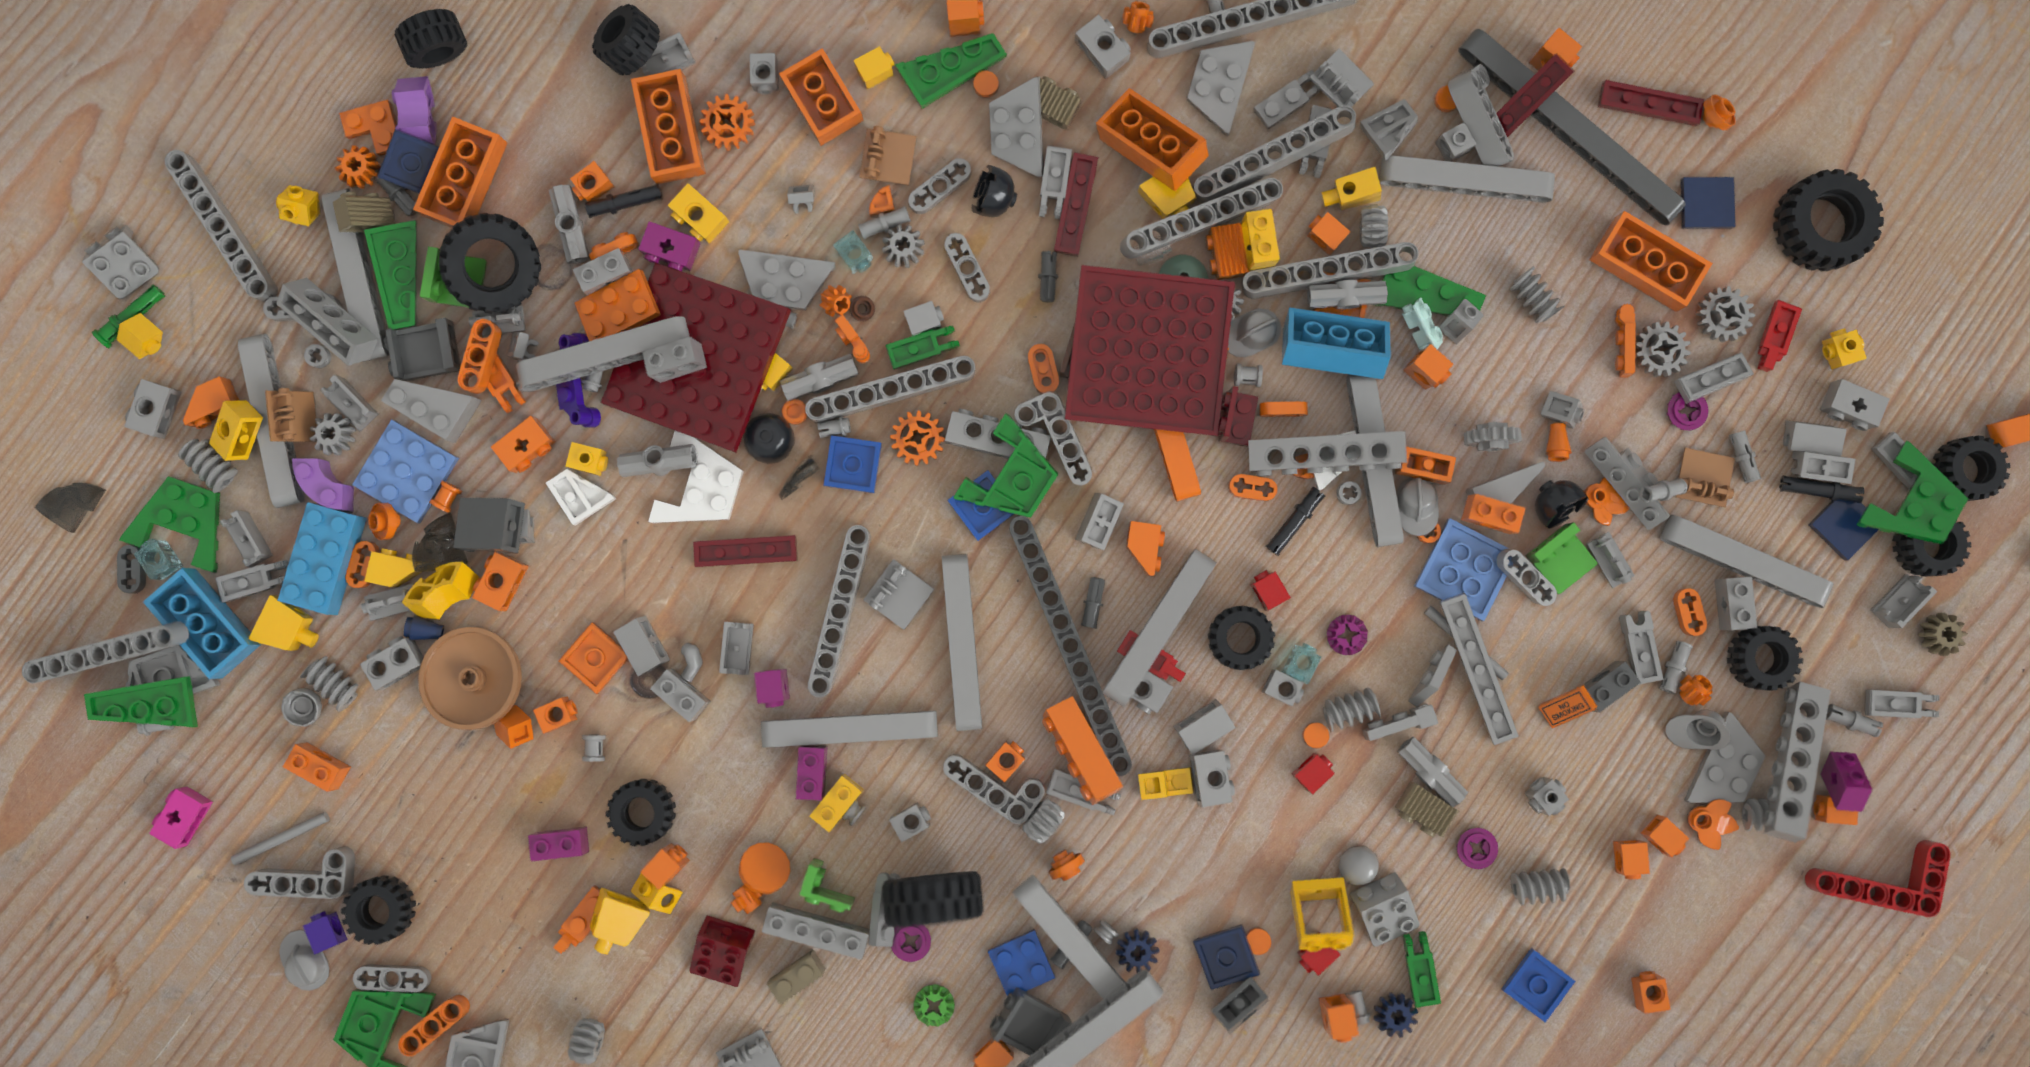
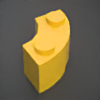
(440, 590)

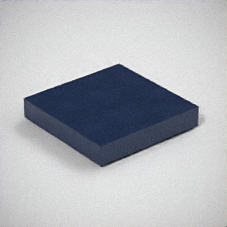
(407, 161)
(1708, 202)
(1838, 527)
(1226, 957)

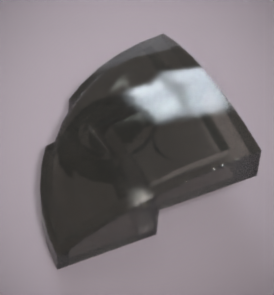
(799, 474)
(70, 504)
(437, 546)

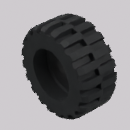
(1855, 203)
(480, 297)
(932, 899)

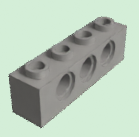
(327, 321)
(958, 435)
(816, 930)

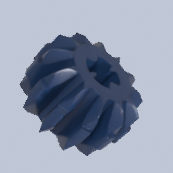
(1143, 957)
(1391, 1005)

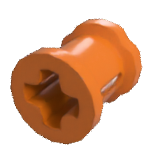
(445, 496)

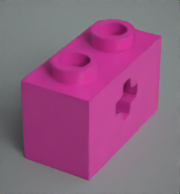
(191, 809)

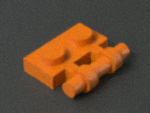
(849, 336)

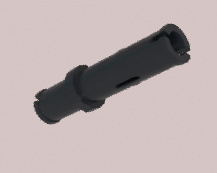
(623, 201)
(1833, 490)
(1295, 521)

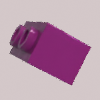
(658, 237)
(772, 687)
(811, 772)
(1846, 781)
(558, 844)

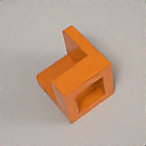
(514, 728)

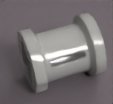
(1248, 375)
(593, 747)

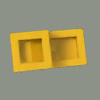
(1166, 783)

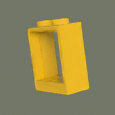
(1260, 234)
(1319, 890)

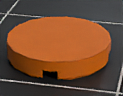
(764, 868)

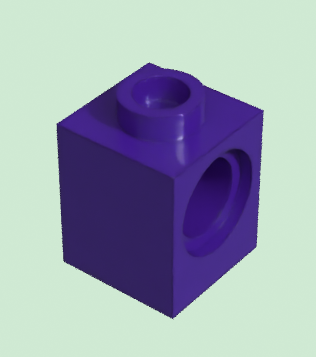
(324, 931)

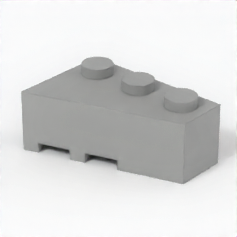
(433, 408)

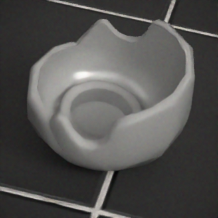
(301, 707)
(1359, 865)

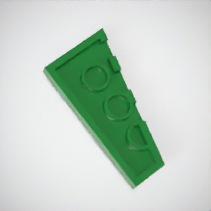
(944, 71)
(395, 267)
(1437, 292)
(157, 702)

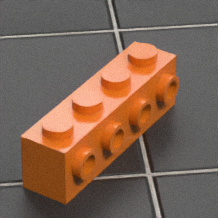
(1081, 750)

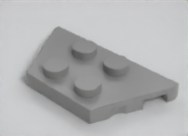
(1220, 82)
(1018, 127)
(784, 278)
(168, 665)
(1727, 771)
(478, 1046)

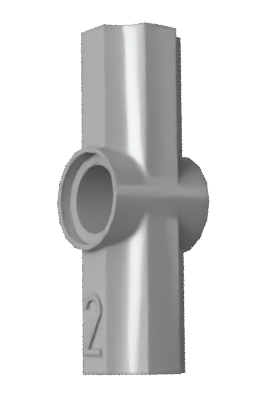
(573, 238)
(1347, 294)
(819, 377)
(644, 461)
(1432, 772)

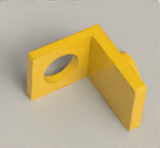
(652, 897)

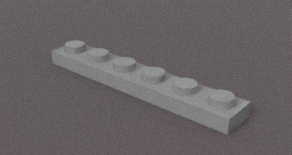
(1479, 668)

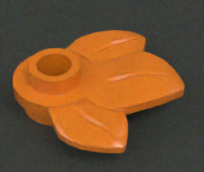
(1608, 502)
(1715, 822)

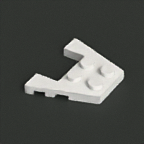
(709, 488)

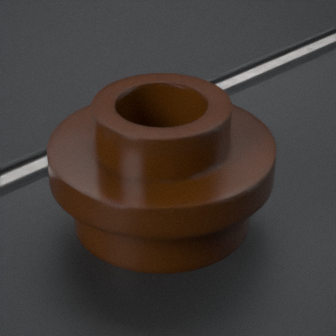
(869, 305)

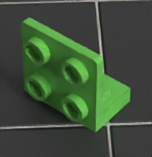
(433, 287)
(1562, 558)
(816, 894)

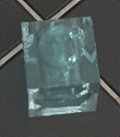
(850, 242)
(168, 559)
(1291, 668)

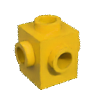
(298, 205)
(1843, 348)

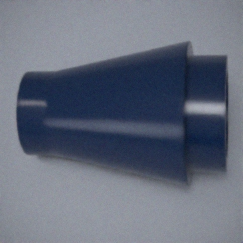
(422, 629)

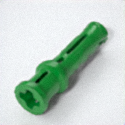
(109, 331)

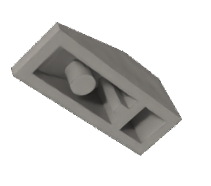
(1509, 486)

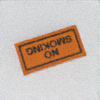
(1567, 706)

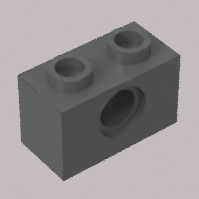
(1611, 684)
(1240, 1005)

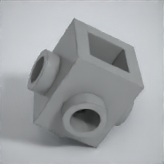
(1539, 792)

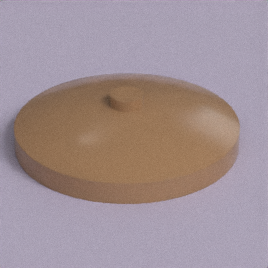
(470, 678)

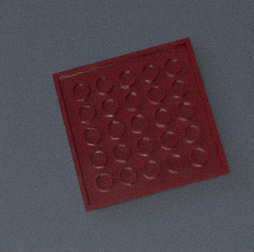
(738, 345)
(1149, 350)

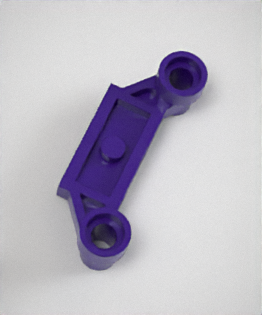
(571, 394)

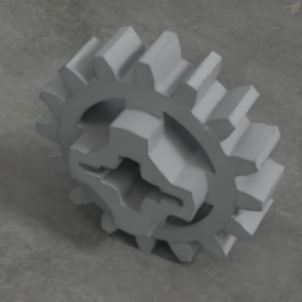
(1714, 318)
(1661, 358)
(1492, 436)

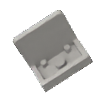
(119, 262)
(1385, 909)

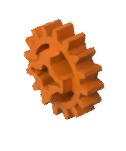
(734, 115)
(929, 433)

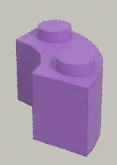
(414, 107)
(321, 485)

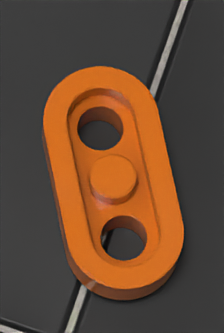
(623, 241)
(1043, 369)

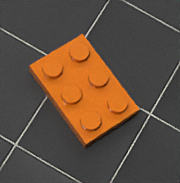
(618, 306)

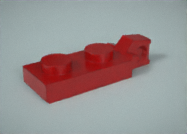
(1778, 334)
(1162, 666)

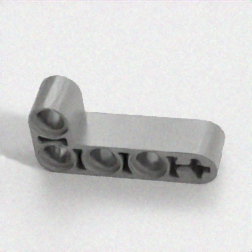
(1480, 117)
(1059, 439)
(990, 784)
(299, 878)

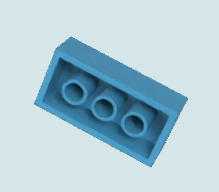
(1336, 343)
(321, 559)
(216, 634)

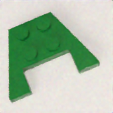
(1021, 481)
(1928, 507)
(184, 510)
(371, 1021)

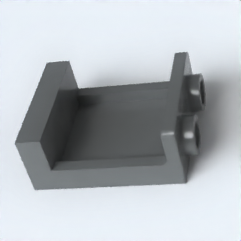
(422, 350)
(489, 524)
(1027, 1022)

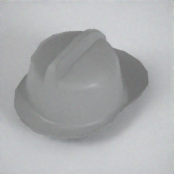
(1253, 332)
(1418, 506)
(1699, 731)
(300, 963)

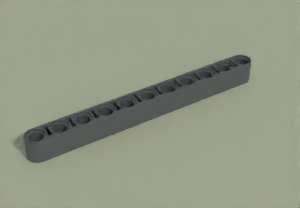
(1577, 131)
(1061, 635)

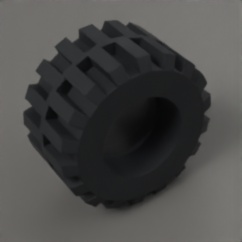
(430, 38)
(626, 39)
(1989, 461)
(1949, 556)
(1263, 634)
(1785, 658)
(620, 817)
(358, 913)

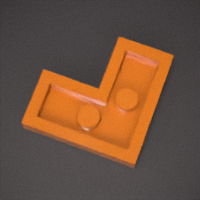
(373, 119)

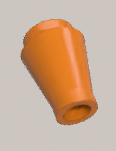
(1558, 445)

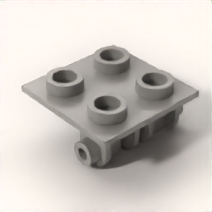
(1341, 80)
(898, 594)
(749, 1052)

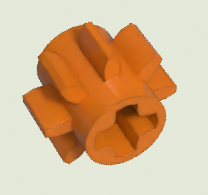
(1138, 17)
(835, 300)
(1695, 690)
(746, 899)

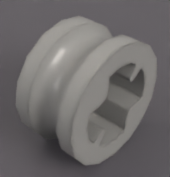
(310, 359)
(1347, 485)
(853, 813)
(1106, 932)

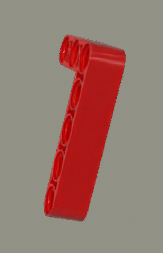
(1885, 893)

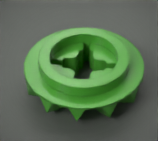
(934, 993)

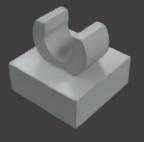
(801, 194)
(519, 345)

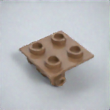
(887, 156)
(290, 415)
(1706, 477)

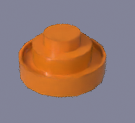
(1719, 112)
(383, 521)
(1065, 865)

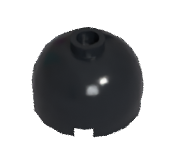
(994, 193)
(768, 438)
(1558, 501)

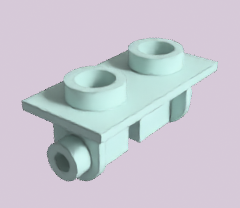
(1420, 316)

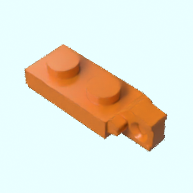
(577, 925)

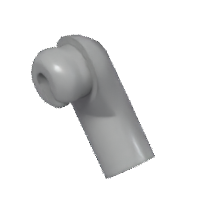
(693, 660)

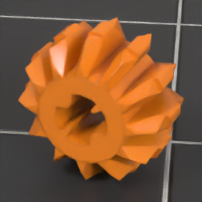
(351, 161)

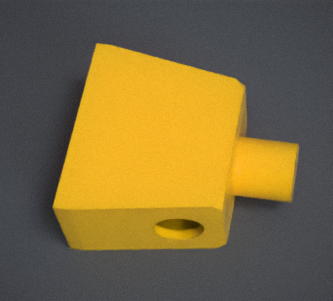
(1363, 184)
(1165, 200)
(283, 626)
(616, 919)

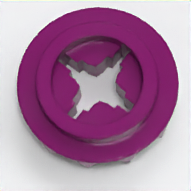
(1696, 418)
(1338, 627)
(1489, 847)
(909, 953)

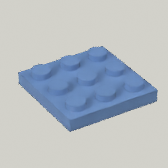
(405, 471)
(1463, 564)

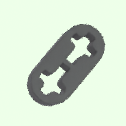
(129, 569)

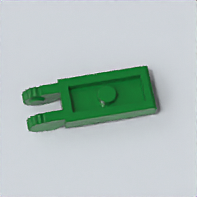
(919, 347)
(1421, 972)

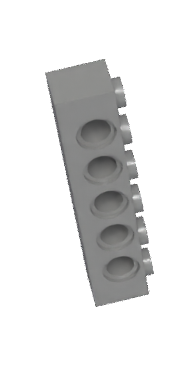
(1261, 449)
(1815, 703)

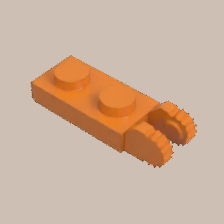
(1626, 340)
(500, 382)

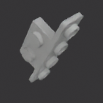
(1627, 477)

